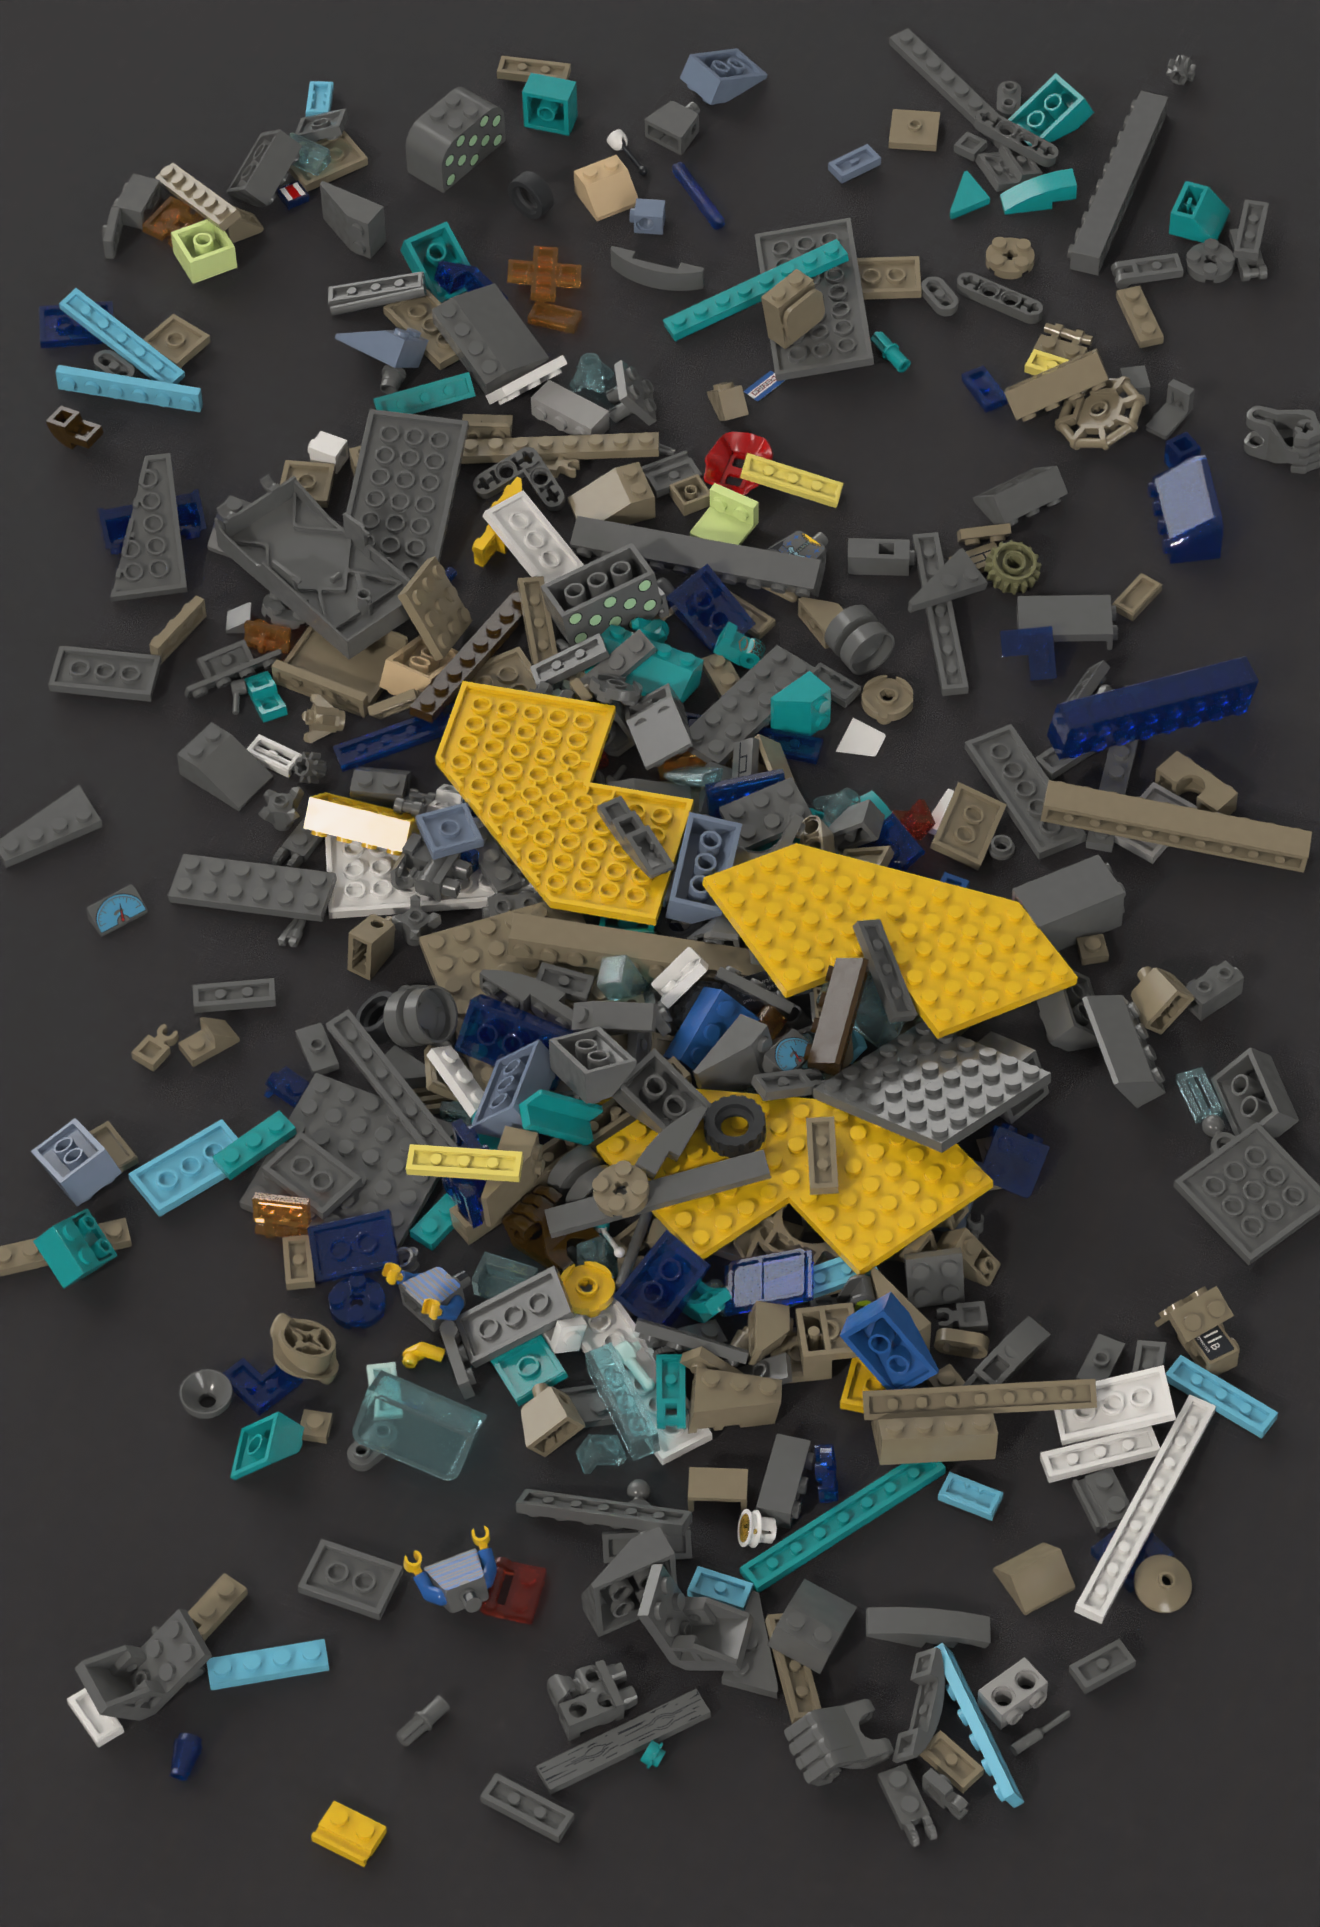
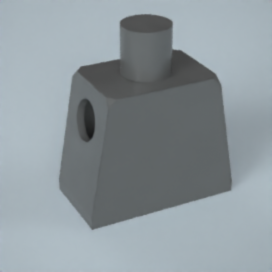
(673, 126)

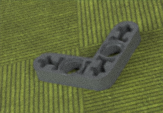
(527, 470)

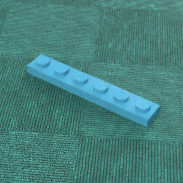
(120, 338)
(129, 388)
(981, 1735)

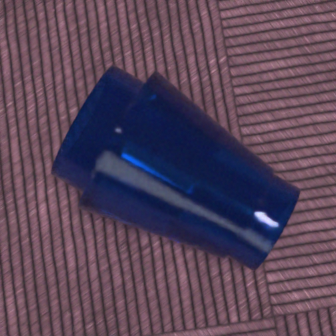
(185, 1754)

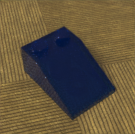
(707, 606)
(663, 1281)

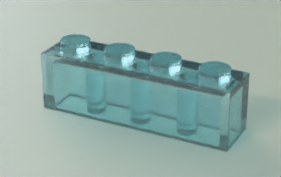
(622, 1401)

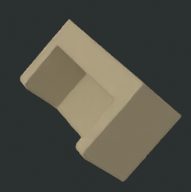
(717, 1485)

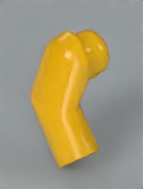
(419, 1351)

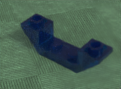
(458, 276)

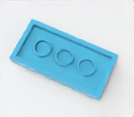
(183, 1169)

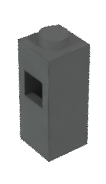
(879, 556)

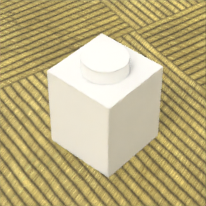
(328, 449)

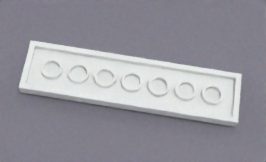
(617, 1326)

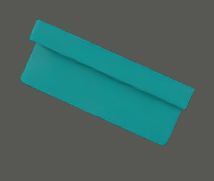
(559, 1116)

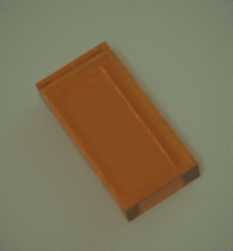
(554, 317)

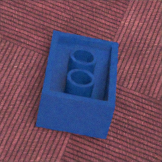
(889, 1344)

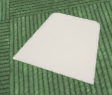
(861, 739)

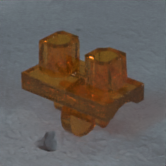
(267, 636)

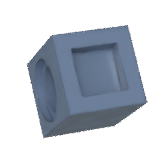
(648, 216)

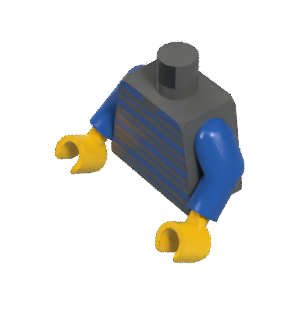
(430, 1294)
(459, 1580)

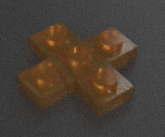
(544, 274)

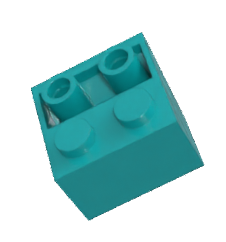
(1198, 213)
(75, 1248)

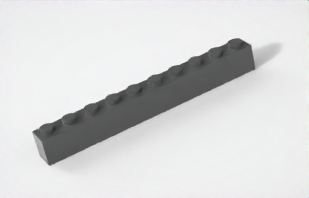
(1118, 183)
(687, 554)

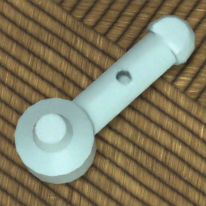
(627, 1354)

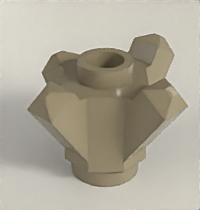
(322, 719)

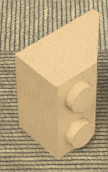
(605, 187)

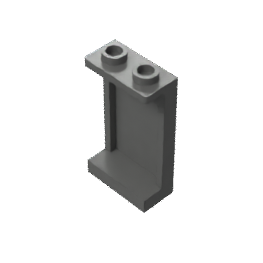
(1070, 617)

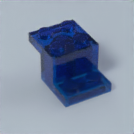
(466, 1191)

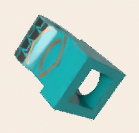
(738, 647)

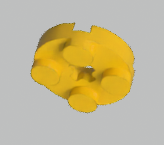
(602, 1291)

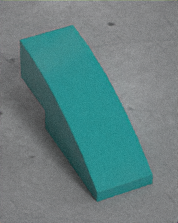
(1040, 192)

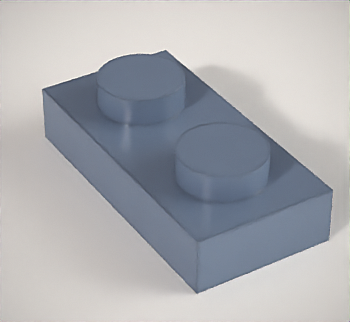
(854, 163)

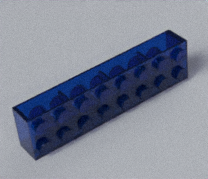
(1152, 708)

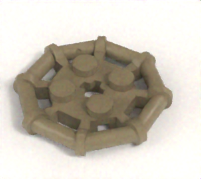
(1105, 422)

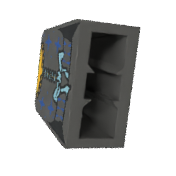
(803, 545)

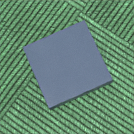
(449, 831)

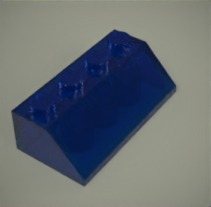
(498, 1029)

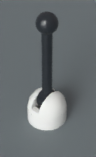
(619, 141)

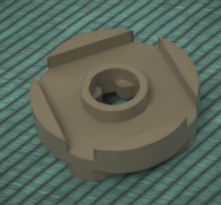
(1019, 249)
(885, 710)
(618, 1204)

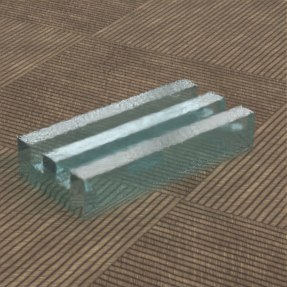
(1196, 1113)

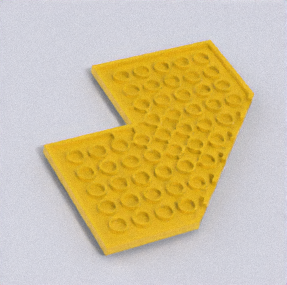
(529, 777)
(955, 946)
(885, 1182)

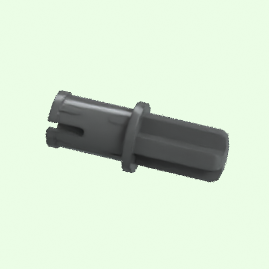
(422, 1721)

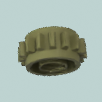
(1014, 555)

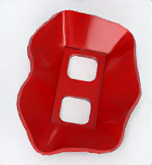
(725, 451)

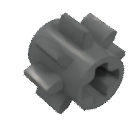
(1181, 70)
(310, 767)

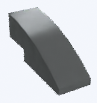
(670, 1142)

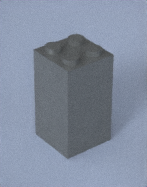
(1074, 901)

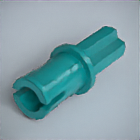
(890, 351)

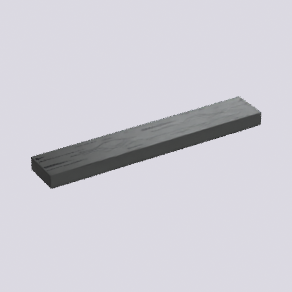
(623, 1741)

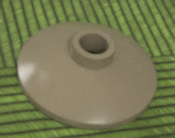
(1154, 1592)

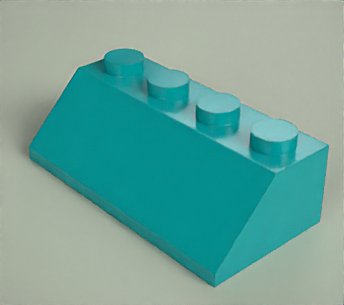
(665, 666)

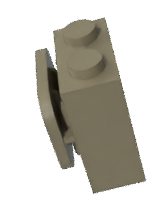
(792, 308)

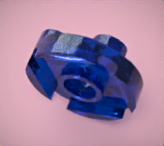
(357, 1288)
(826, 1473)

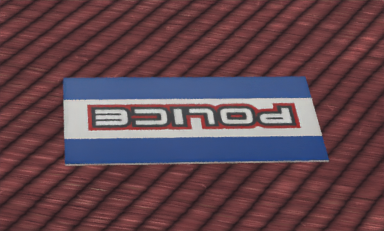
(763, 386)

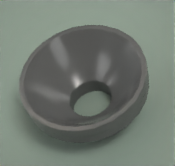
(205, 1384)

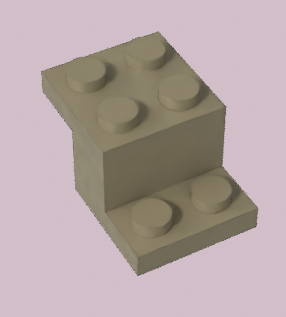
(816, 1341)

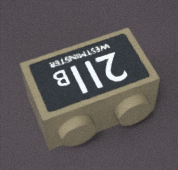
(1214, 1350)

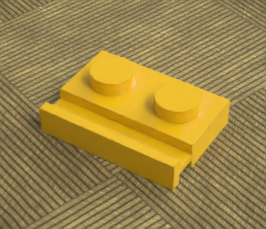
(349, 1833)

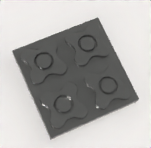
(1251, 1193)

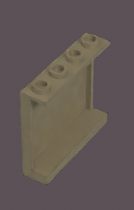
(343, 682)

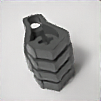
(1284, 437)
(833, 1740)

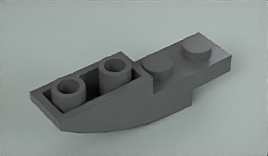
(526, 994)
(1010, 1354)

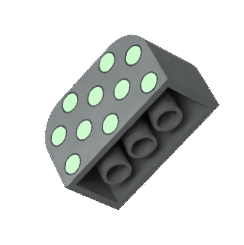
(453, 138)
(603, 594)

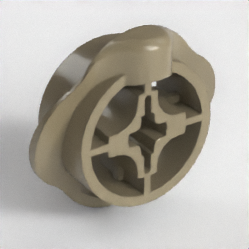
(304, 1348)

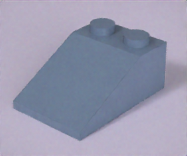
(721, 75)
(394, 347)
(76, 1162)

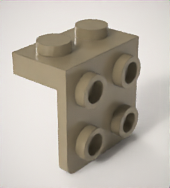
(1196, 1313)

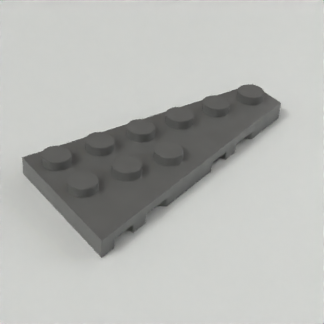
(152, 544)

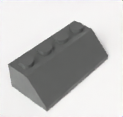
(1125, 1047)

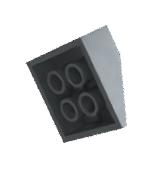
(619, 1589)

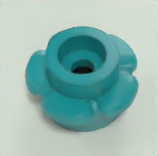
(653, 1754)

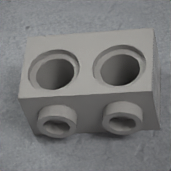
(1008, 1689)

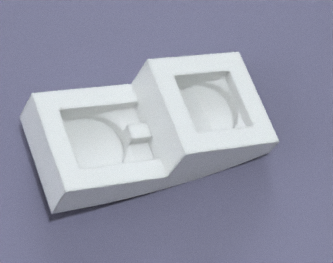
(445, 797)

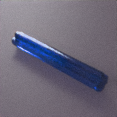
(698, 195)

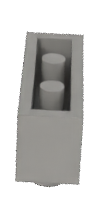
(568, 411)

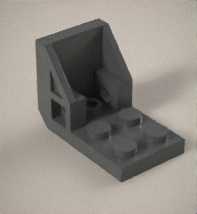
(693, 1630)
(141, 1680)

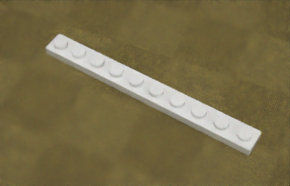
(1144, 1509)

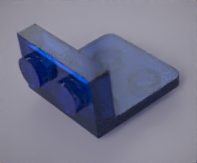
(1014, 1159)

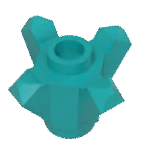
(653, 629)

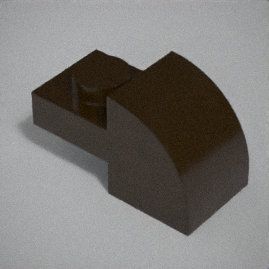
(72, 430)

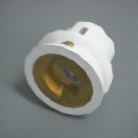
(755, 1529)

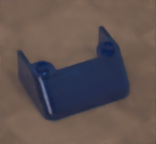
(114, 521)

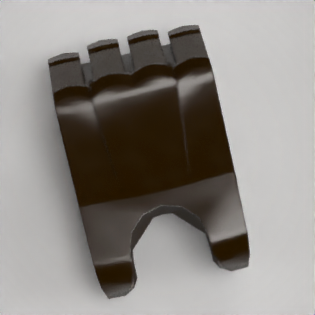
(530, 1232)

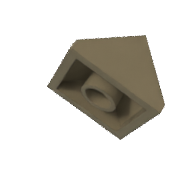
(1036, 1577)

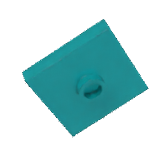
(527, 1366)

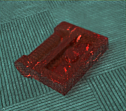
(523, 1592)

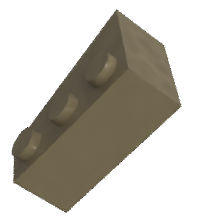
(732, 1399)

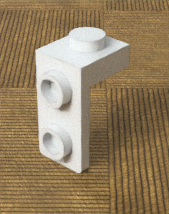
(566, 1335)

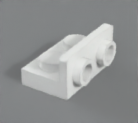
(679, 976)

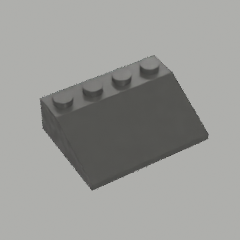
(488, 337)

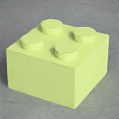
(203, 250)

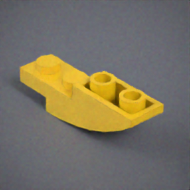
(490, 542)

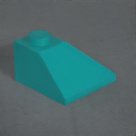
(266, 1444)

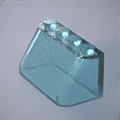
(417, 1426)

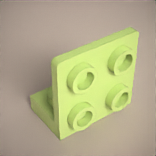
(728, 517)

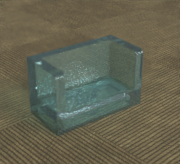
(499, 1274)

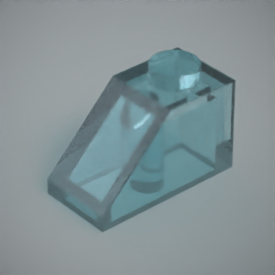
(620, 978)

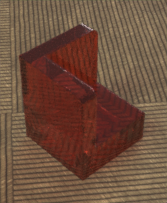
(917, 819)

